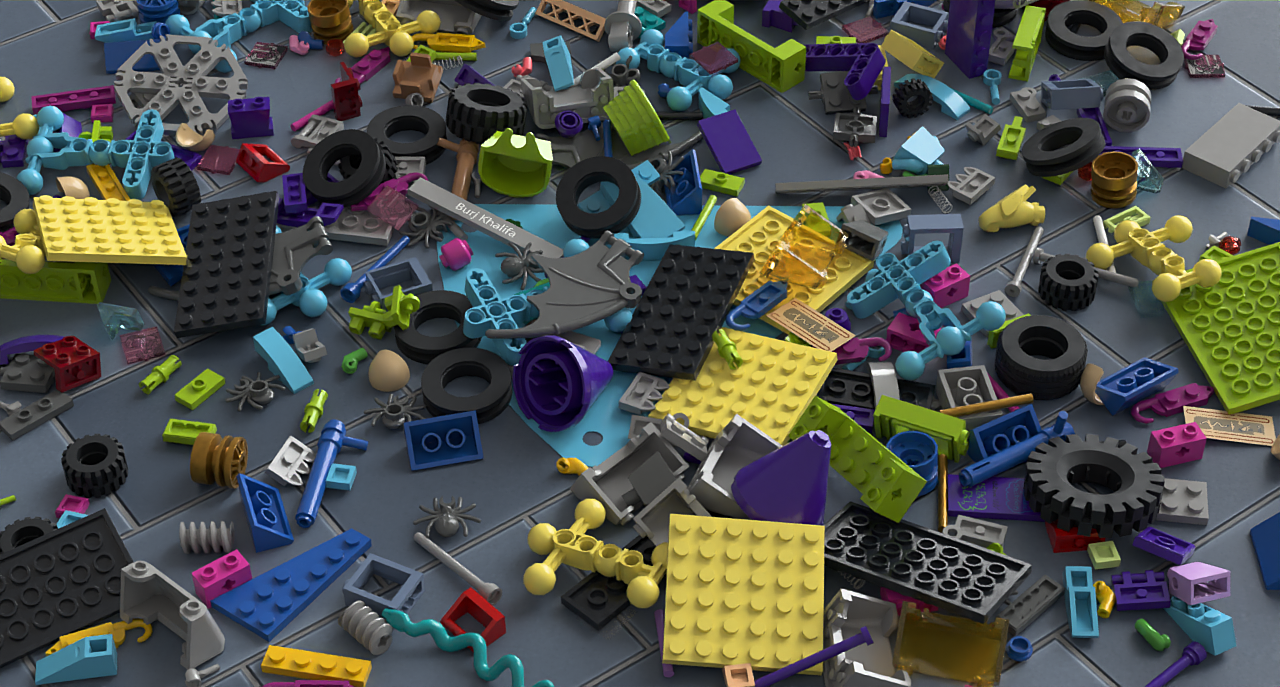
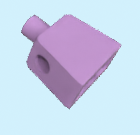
(1190, 582)

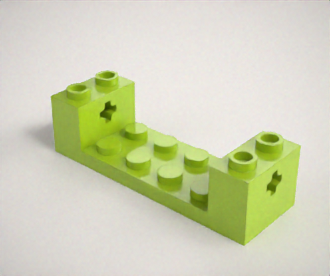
(777, 67)
(56, 282)
(862, 460)

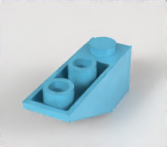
(558, 63)
(1204, 625)
(80, 660)

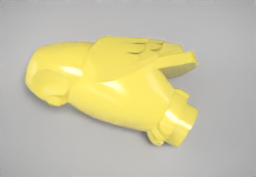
(1013, 211)

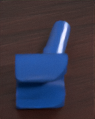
(594, 124)
(289, 331)

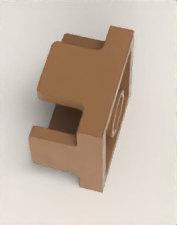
(417, 77)

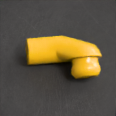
(570, 466)
(1105, 597)

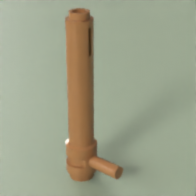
(466, 158)

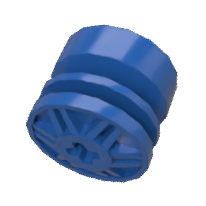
(157, 10)
(919, 453)

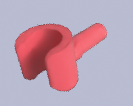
(853, 152)

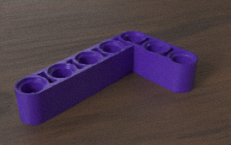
(861, 60)

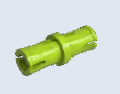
(727, 349)
(160, 374)
(313, 410)

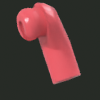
(525, 69)

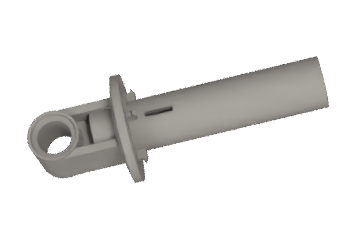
(623, 26)

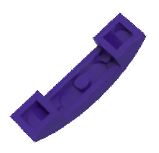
(328, 212)
(25, 344)

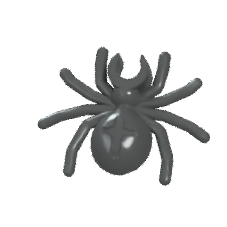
(665, 171)
(424, 225)
(517, 266)
(257, 390)
(395, 412)
(447, 517)

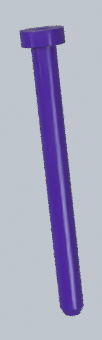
(816, 658)

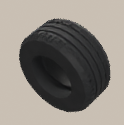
(1043, 337)

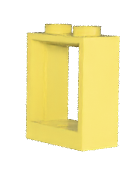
(912, 54)

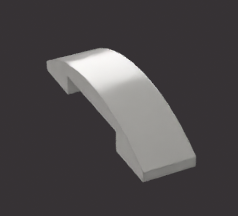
(883, 380)

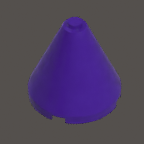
(558, 382)
(787, 482)

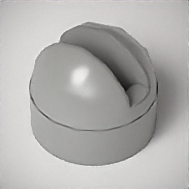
(414, 98)

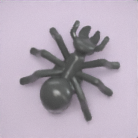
(622, 74)

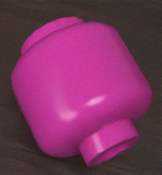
(456, 254)

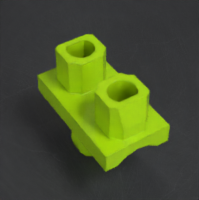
(99, 132)
(400, 308)
(371, 317)

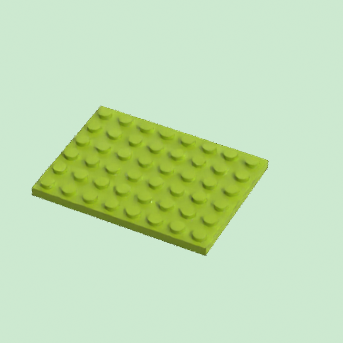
(1236, 328)

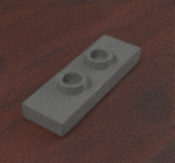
(36, 414)
(1031, 604)

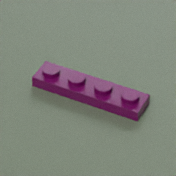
(75, 99)

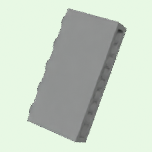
(1232, 145)

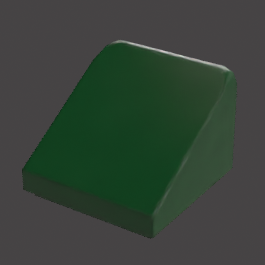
(942, 169)

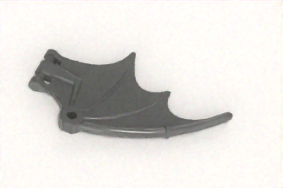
(584, 145)
(290, 255)
(581, 289)

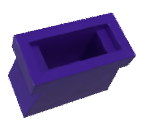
(775, 17)
(250, 117)

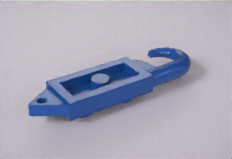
(758, 303)

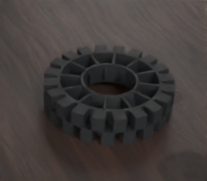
(1130, 475)

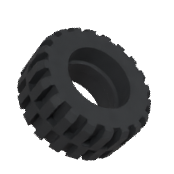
(482, 110)

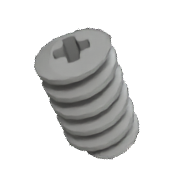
(207, 538)
(366, 627)

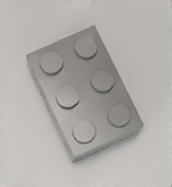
(965, 387)

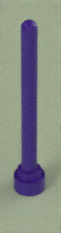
(1192, 655)

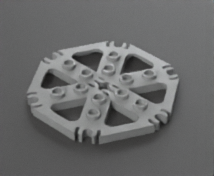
(173, 73)

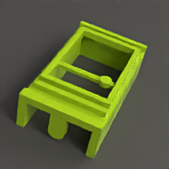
(1027, 42)
(898, 416)

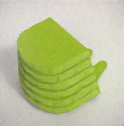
(635, 119)
(515, 164)

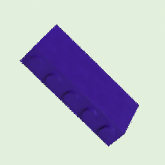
(970, 35)

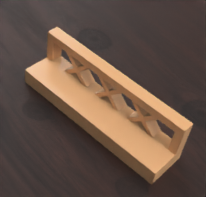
(574, 12)

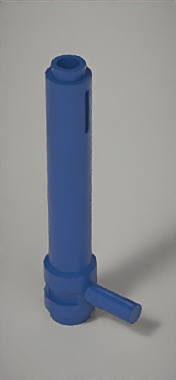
(329, 445)
(1015, 454)

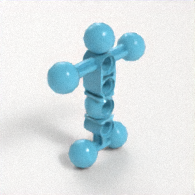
(684, 70)
(309, 299)

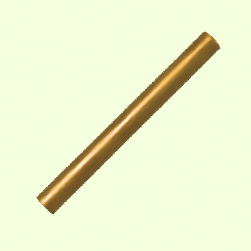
(988, 406)
(942, 492)

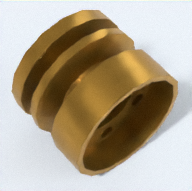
(330, 19)
(1114, 179)
(218, 459)

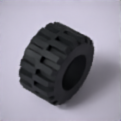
(349, 164)
(175, 186)
(1068, 282)
(95, 465)
(24, 532)

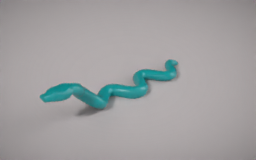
(402, 623)

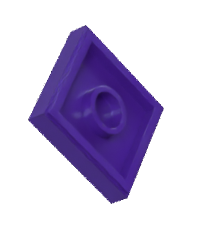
(1164, 545)

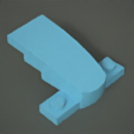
(654, 215)

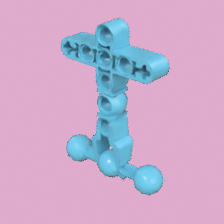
(234, 26)
(135, 155)
(903, 281)
(507, 313)

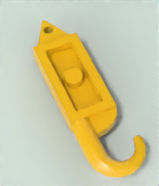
(449, 42)
(116, 629)

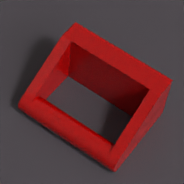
(252, 161)
(1069, 541)
(481, 610)

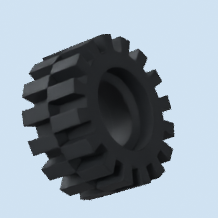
(908, 90)

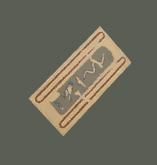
(811, 325)
(1232, 427)

